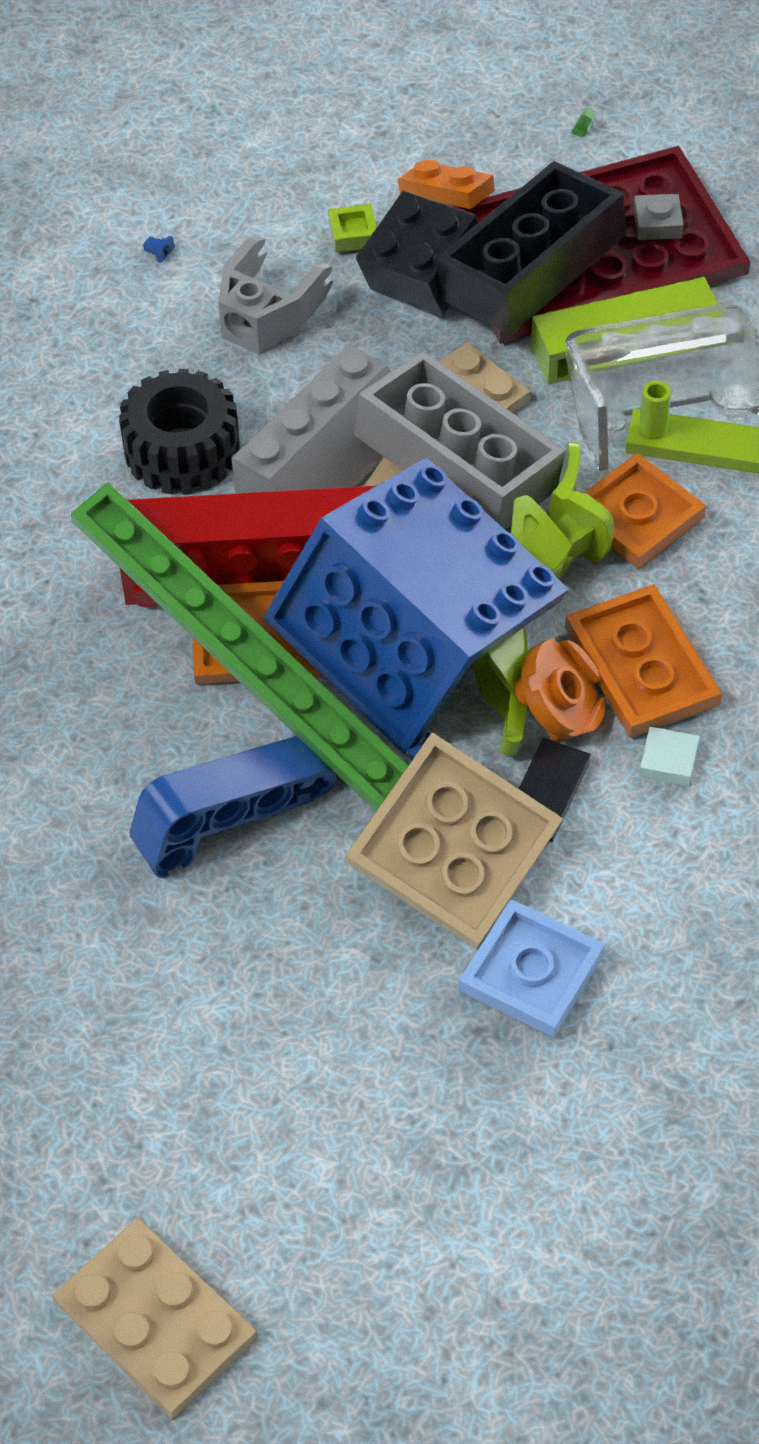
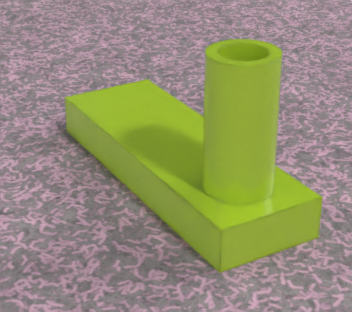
(689, 439)

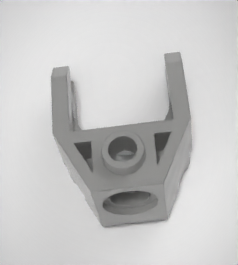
(269, 310)

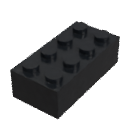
(531, 247)

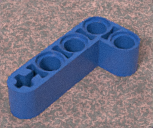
(222, 795)

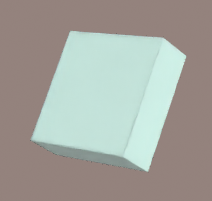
(669, 756)

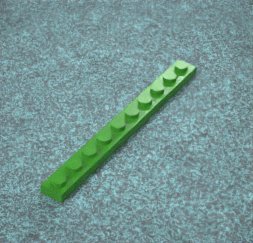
(240, 645)

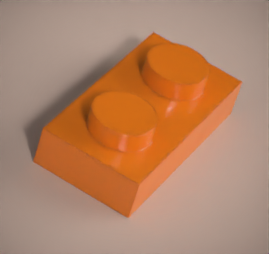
(447, 184)

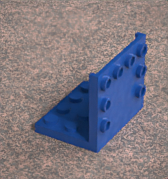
(407, 596)

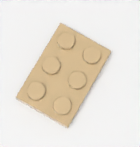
(155, 1317)

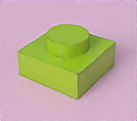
(351, 226)

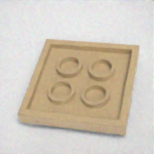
(453, 840)

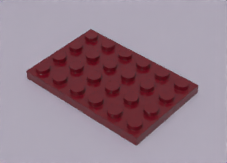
(640, 265)

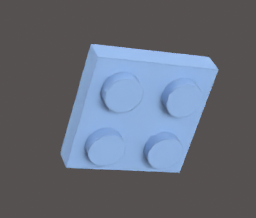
(531, 968)

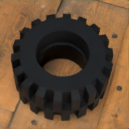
(182, 457)

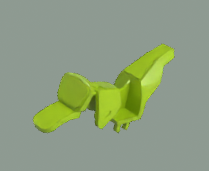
(569, 529)

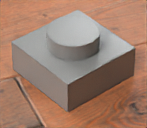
(658, 217)

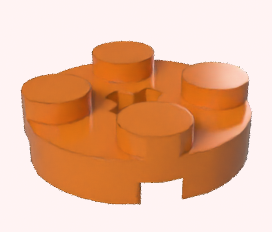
(560, 711)

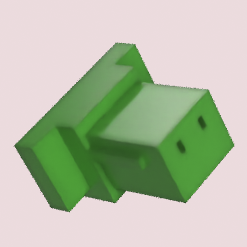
(584, 122)

